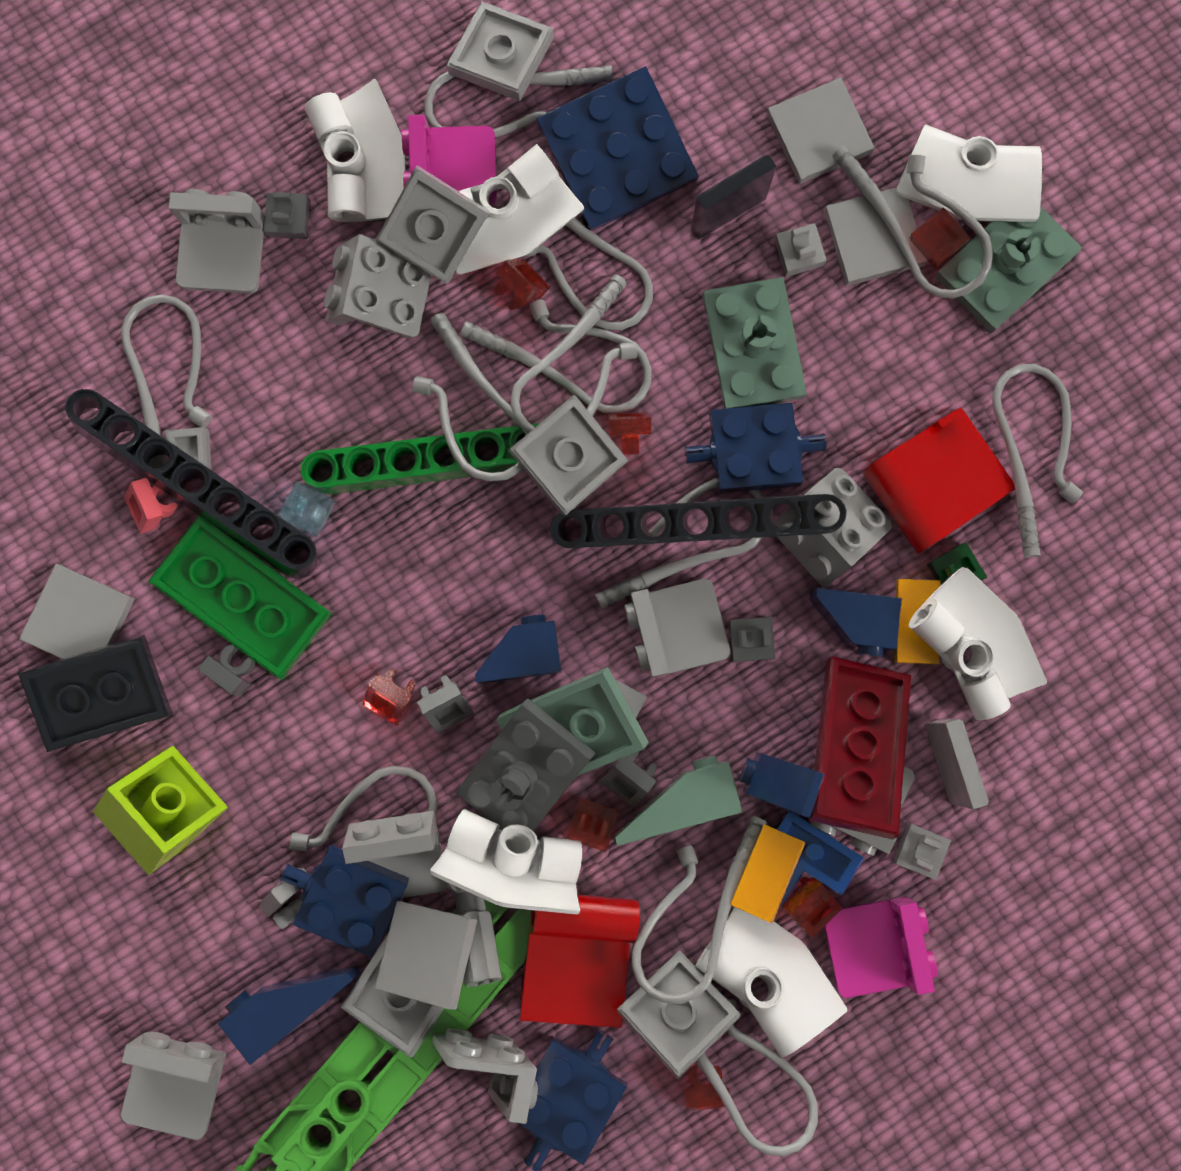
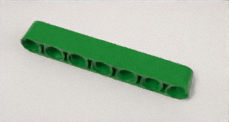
(425, 469)

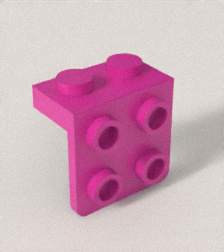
(453, 154)
(881, 948)

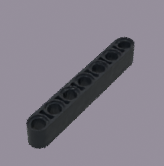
(182, 467)
(677, 528)

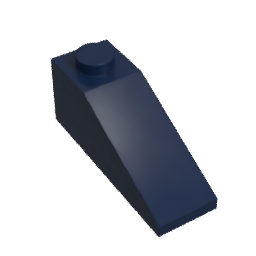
(781, 783)
(277, 1009)

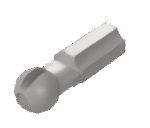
(483, 958)

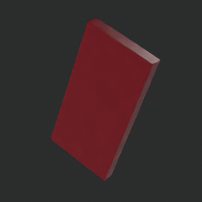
(862, 747)

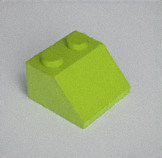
(159, 809)

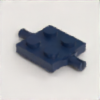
(755, 448)
(347, 901)
(572, 1100)

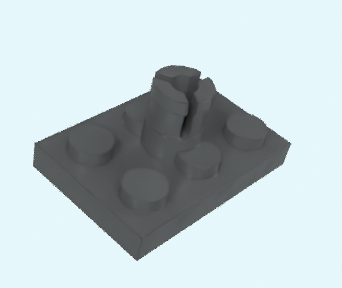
(525, 769)

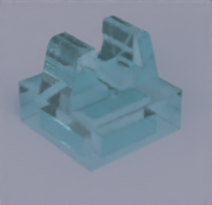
(307, 508)

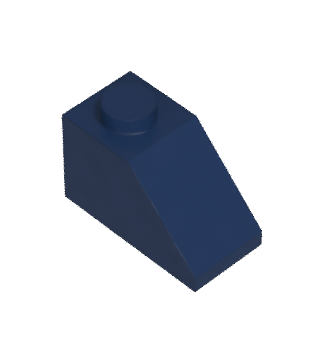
(860, 619)
(523, 652)

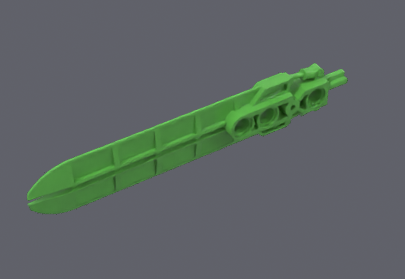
(354, 1130)

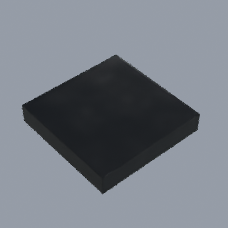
(732, 196)

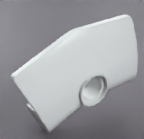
(364, 125)
(999, 189)
(535, 212)
(1002, 658)
(511, 865)
(799, 995)

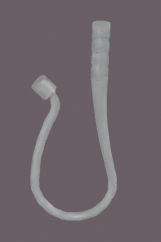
(553, 78)
(874, 196)
(577, 227)
(541, 314)
(589, 319)
(427, 387)
(196, 414)
(1024, 500)
(651, 576)
(303, 842)
(689, 860)
(712, 1075)

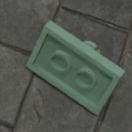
(1021, 264)
(754, 344)
(595, 715)

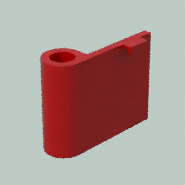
(939, 480)
(579, 962)

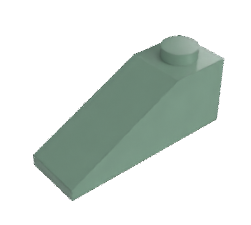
(689, 800)

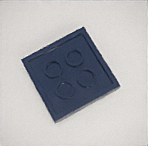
(617, 148)

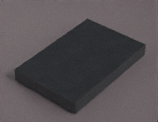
(95, 693)

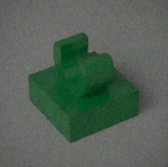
(953, 560)

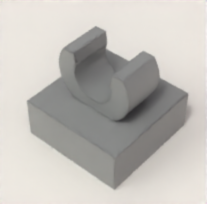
(800, 249)
(921, 851)

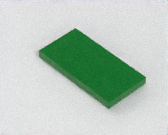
(240, 597)

